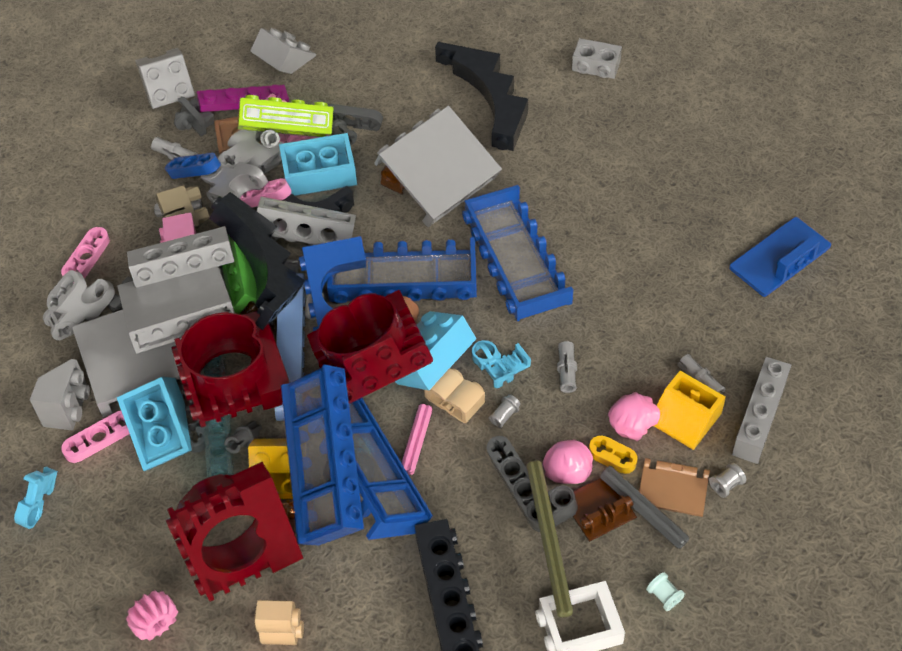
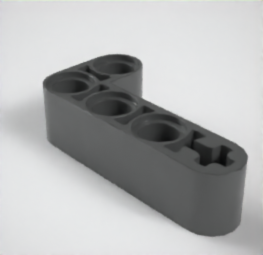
(520, 483)

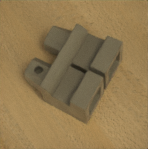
(180, 200)

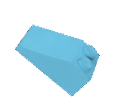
(156, 421)

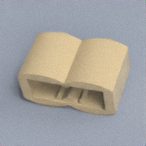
(457, 395)
(278, 622)

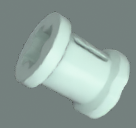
(665, 591)

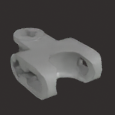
(246, 149)
(236, 180)
(73, 302)

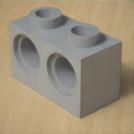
(596, 58)

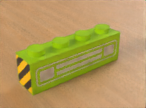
(285, 117)

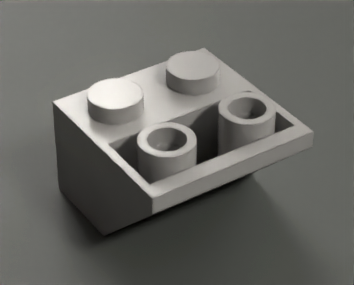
(281, 50)
(60, 396)

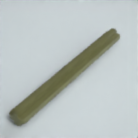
(549, 540)

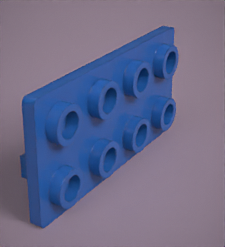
(780, 256)

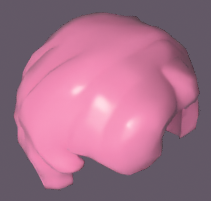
(633, 415)
(568, 462)

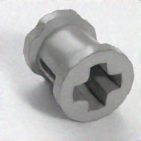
(727, 480)

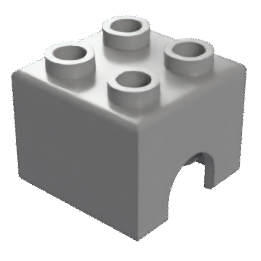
(165, 78)

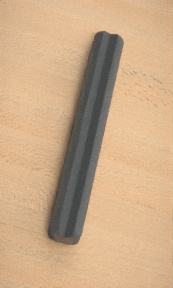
(645, 507)

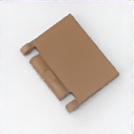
(675, 487)

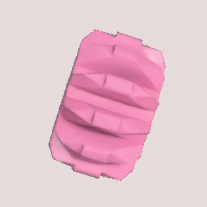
(152, 615)

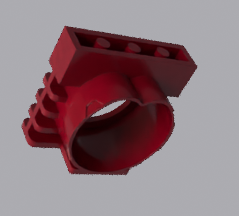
(383, 332)
(226, 395)
(263, 545)

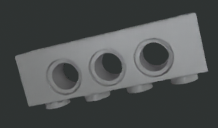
(315, 217)
(180, 256)
(761, 410)

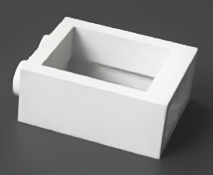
(611, 637)

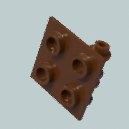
(601, 509)

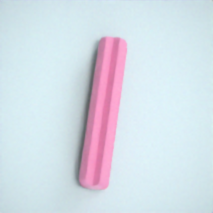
(416, 438)

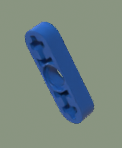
(193, 165)

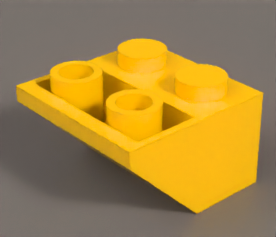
(688, 409)
(275, 458)

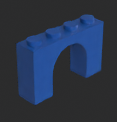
(323, 262)

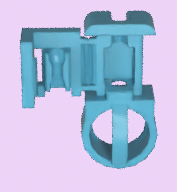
(504, 367)
(31, 507)

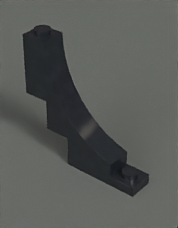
(482, 72)
(253, 234)

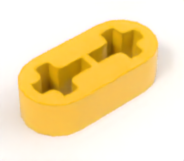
(613, 454)

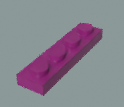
(229, 98)

